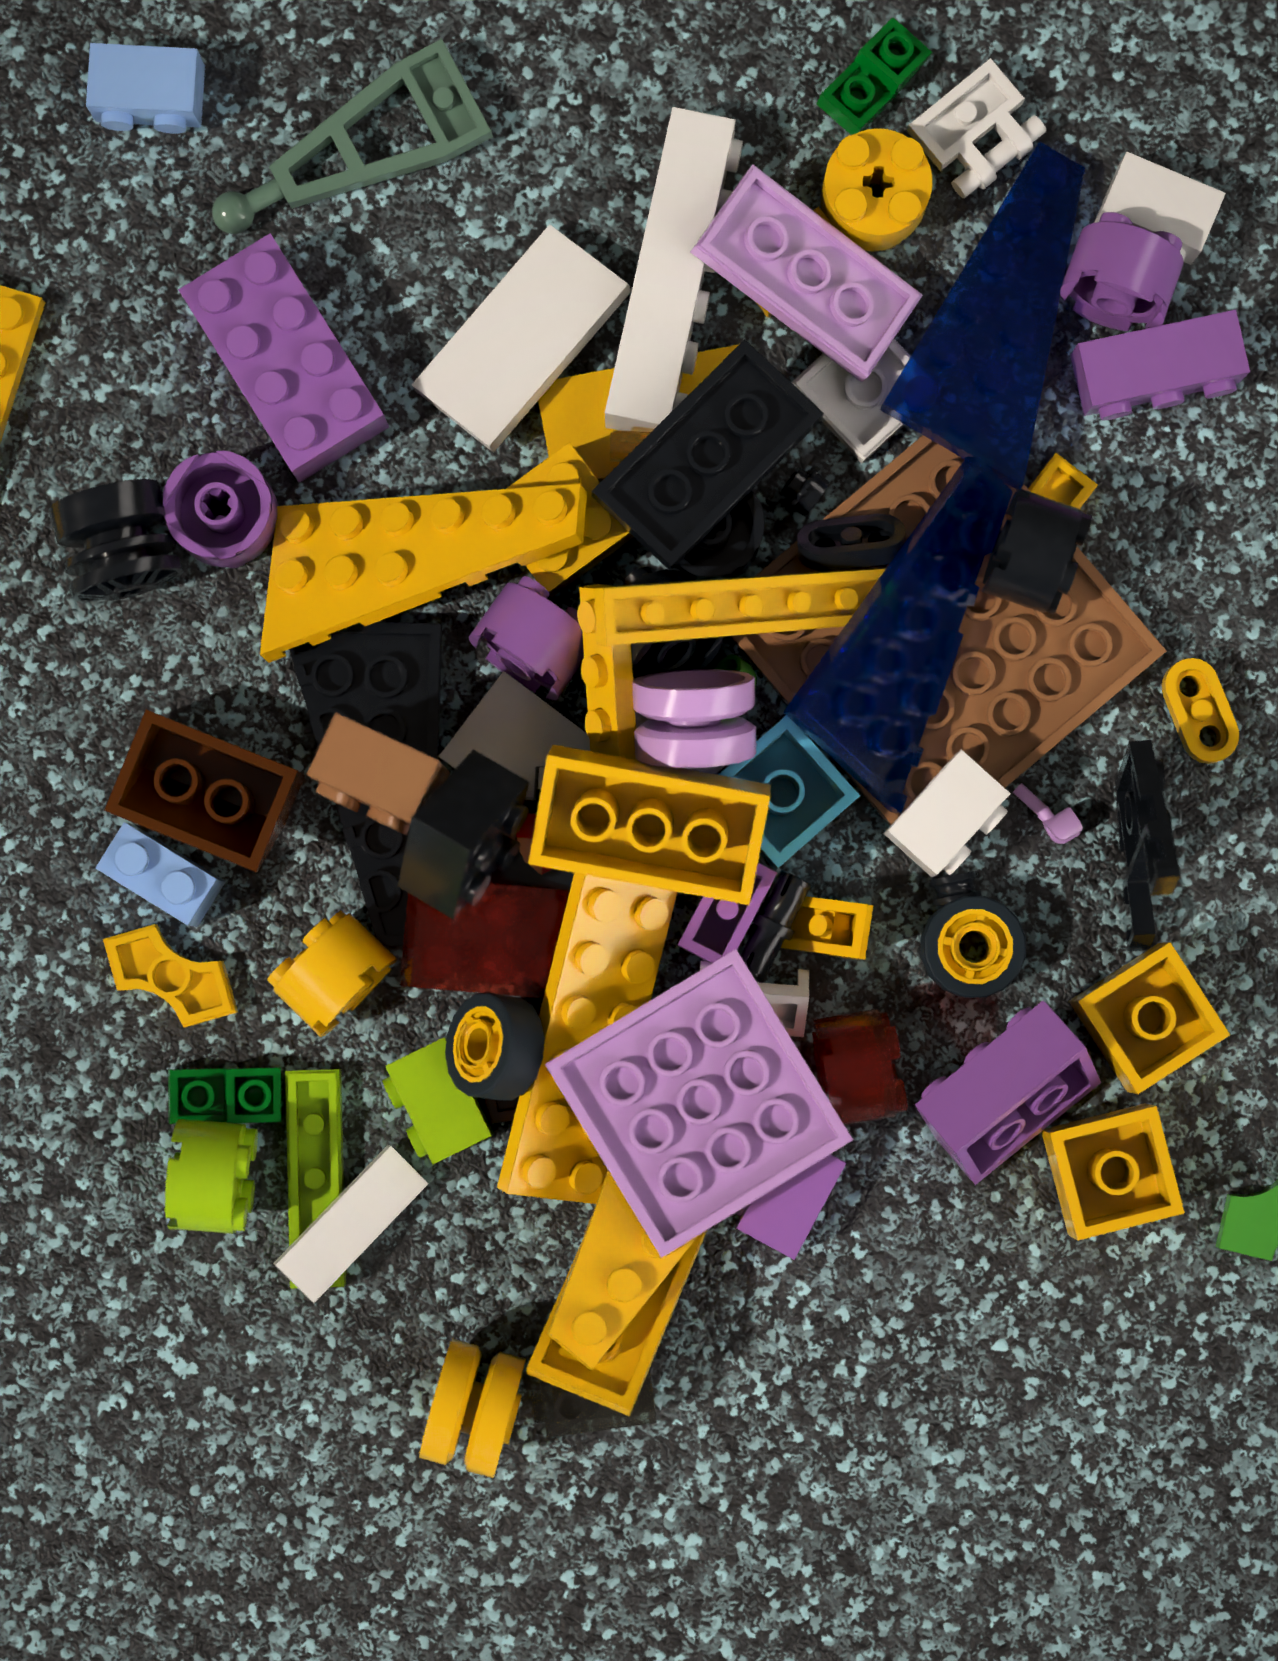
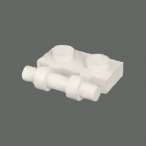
(968, 114)

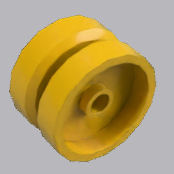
(473, 1408)

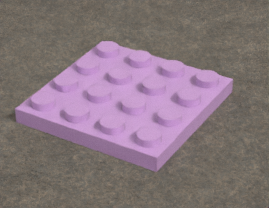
(698, 1103)

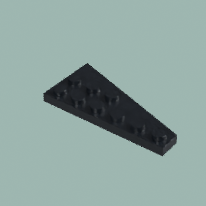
(391, 684)

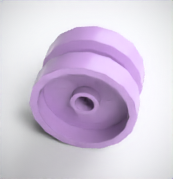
(694, 718)

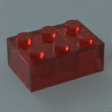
(489, 947)

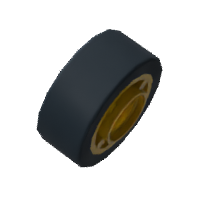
(1003, 953)
(494, 1046)

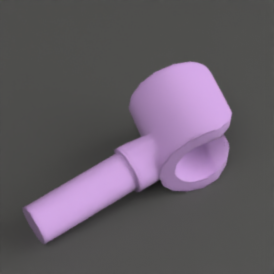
(1061, 826)

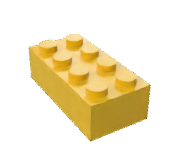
(649, 824)

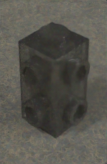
(572, 1414)

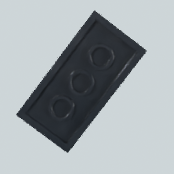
(707, 455)

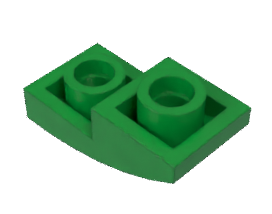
(874, 77)
(225, 1095)

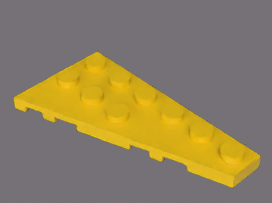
(395, 553)
(609, 1278)

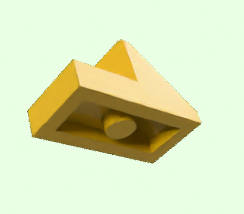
(831, 928)

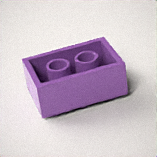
(1008, 1091)

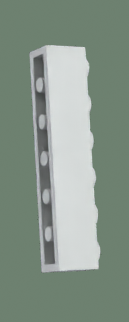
(668, 277)

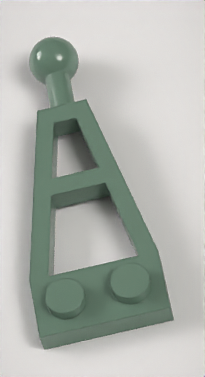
(441, 100)

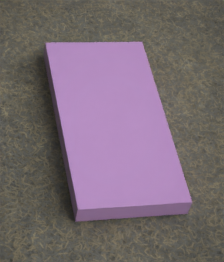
(806, 273)

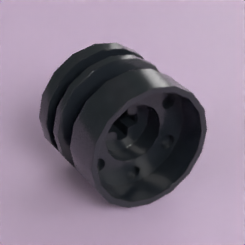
(114, 530)

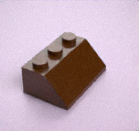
(204, 791)

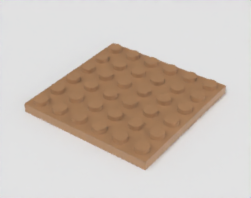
(1018, 671)

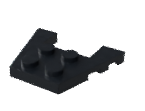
(1144, 838)

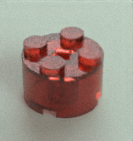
(856, 1065)

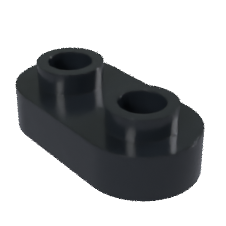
(850, 542)

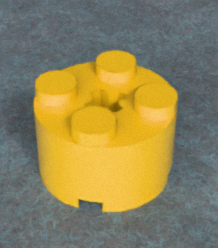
(880, 159)
(333, 973)

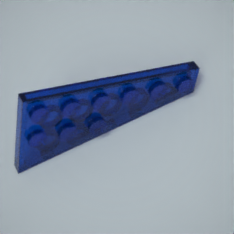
(988, 347)

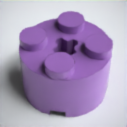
(1123, 273)
(220, 479)
(531, 637)

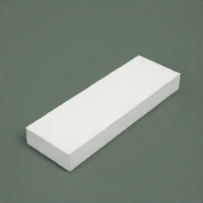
(350, 1223)

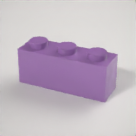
(1160, 365)

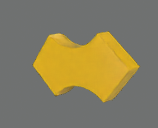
(148, 963)

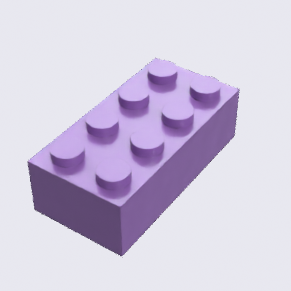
(284, 358)

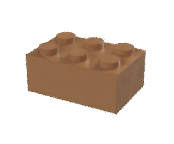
(376, 771)

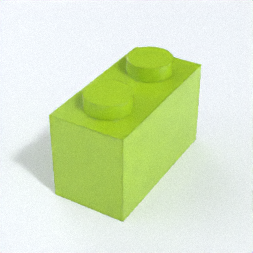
(440, 1113)

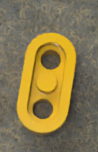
(1204, 709)

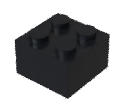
(464, 834)

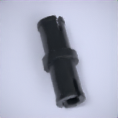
(774, 924)

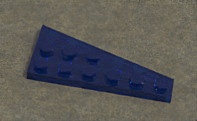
(898, 648)

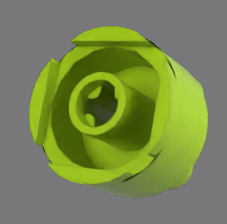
(208, 1176)

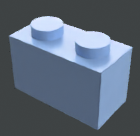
(145, 87)
(160, 874)

